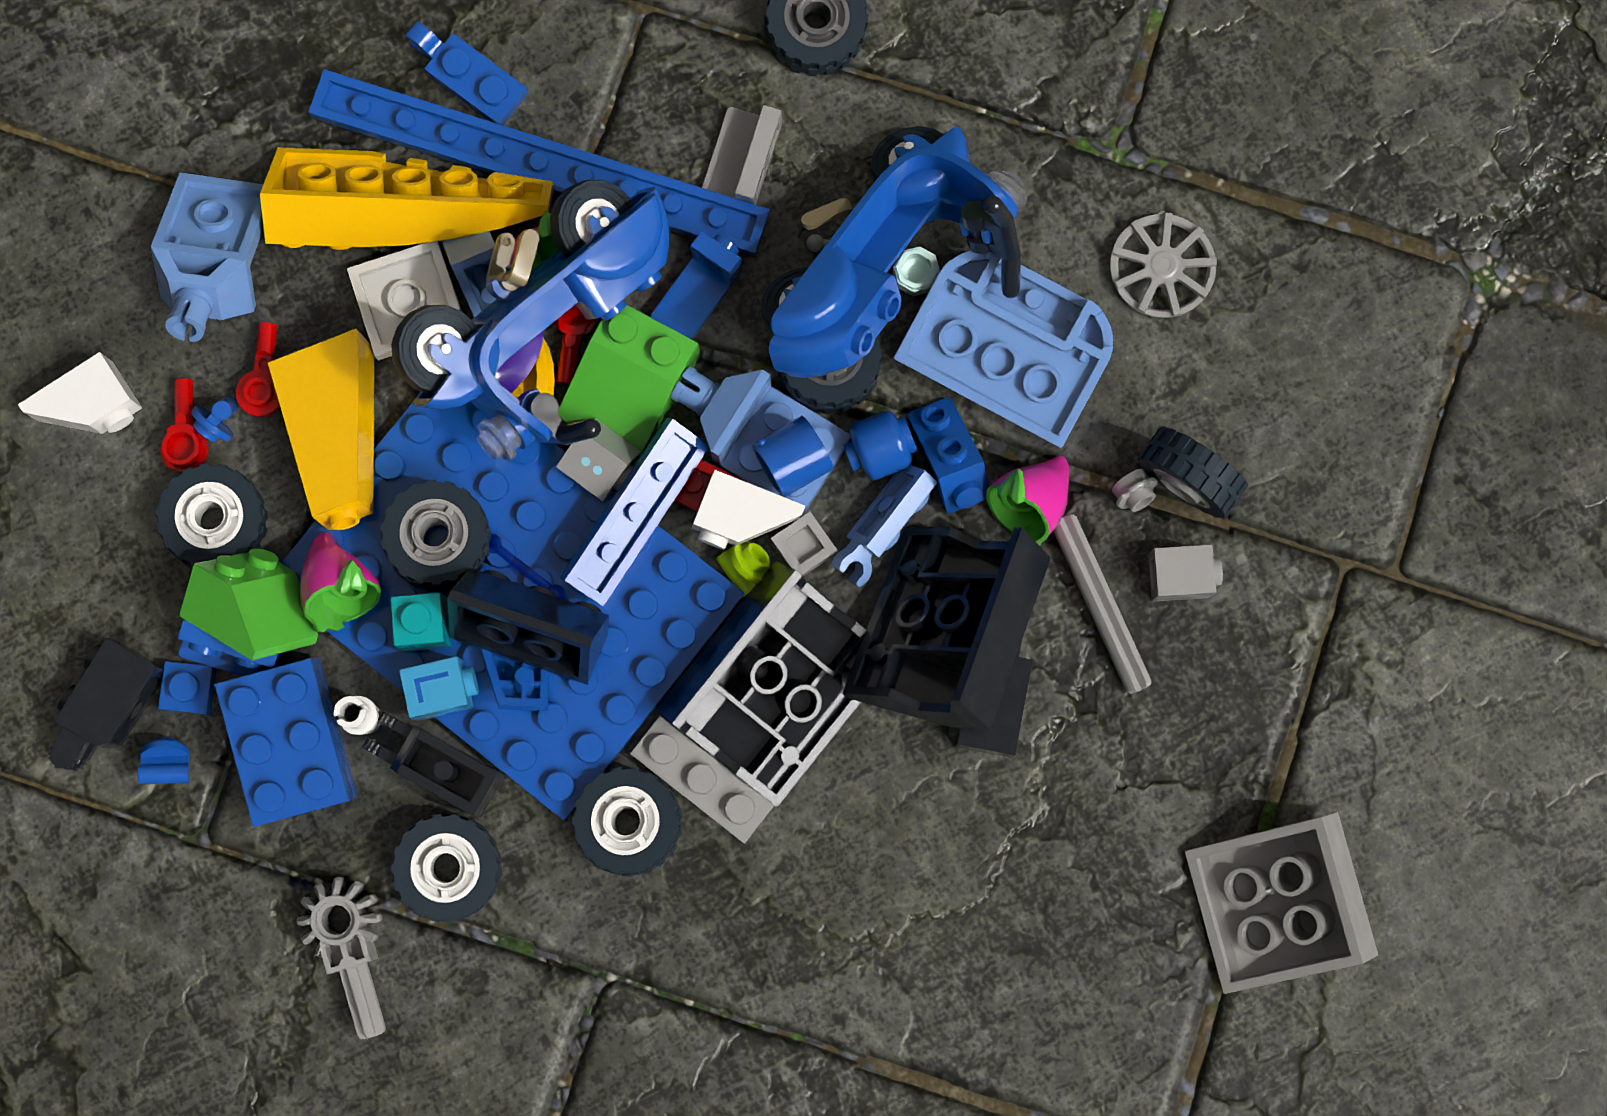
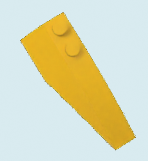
(366, 202)

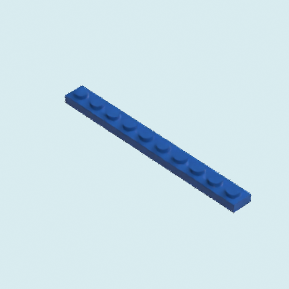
(510, 151)

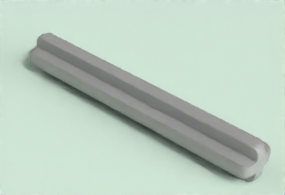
(1101, 605)

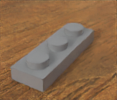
(702, 779)

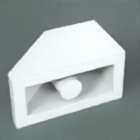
(85, 398)
(740, 511)

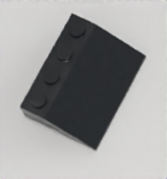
(948, 626)
(770, 683)

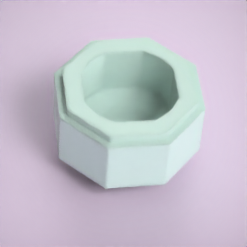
(916, 271)

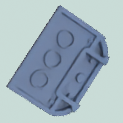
(1017, 355)

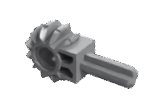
(348, 950)

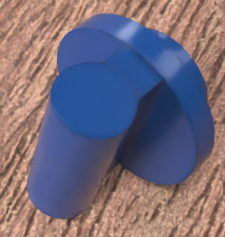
(211, 424)
(164, 762)

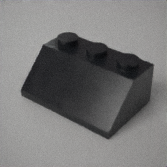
(527, 624)

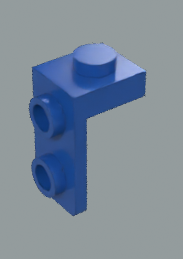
(700, 285)
(951, 454)

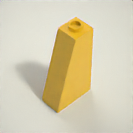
(330, 424)

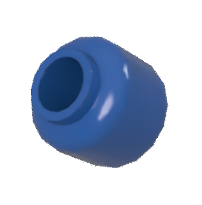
(880, 445)

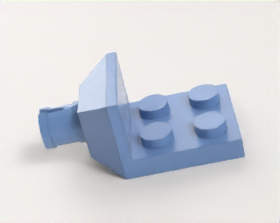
(207, 251)
(746, 411)

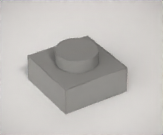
(804, 544)

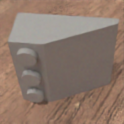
(1281, 904)

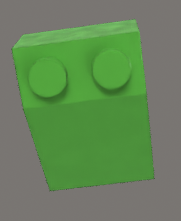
(629, 376)

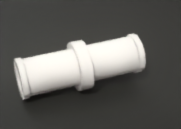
(348, 710)

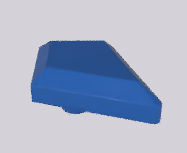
(516, 683)

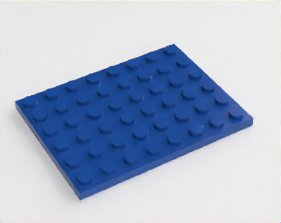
(657, 613)

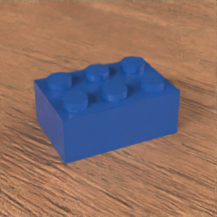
(286, 741)

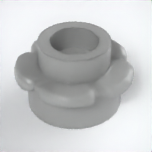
(1135, 490)

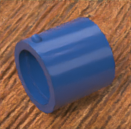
(792, 456)

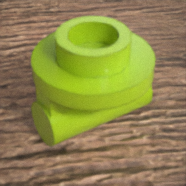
(744, 565)

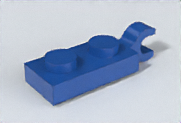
(468, 74)

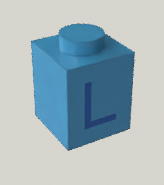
(438, 688)

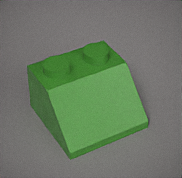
(248, 604)

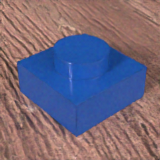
(187, 688)

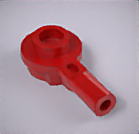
(573, 327)
(256, 389)
(183, 444)

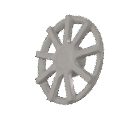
(1163, 265)

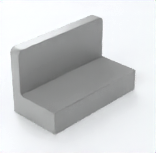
(743, 153)

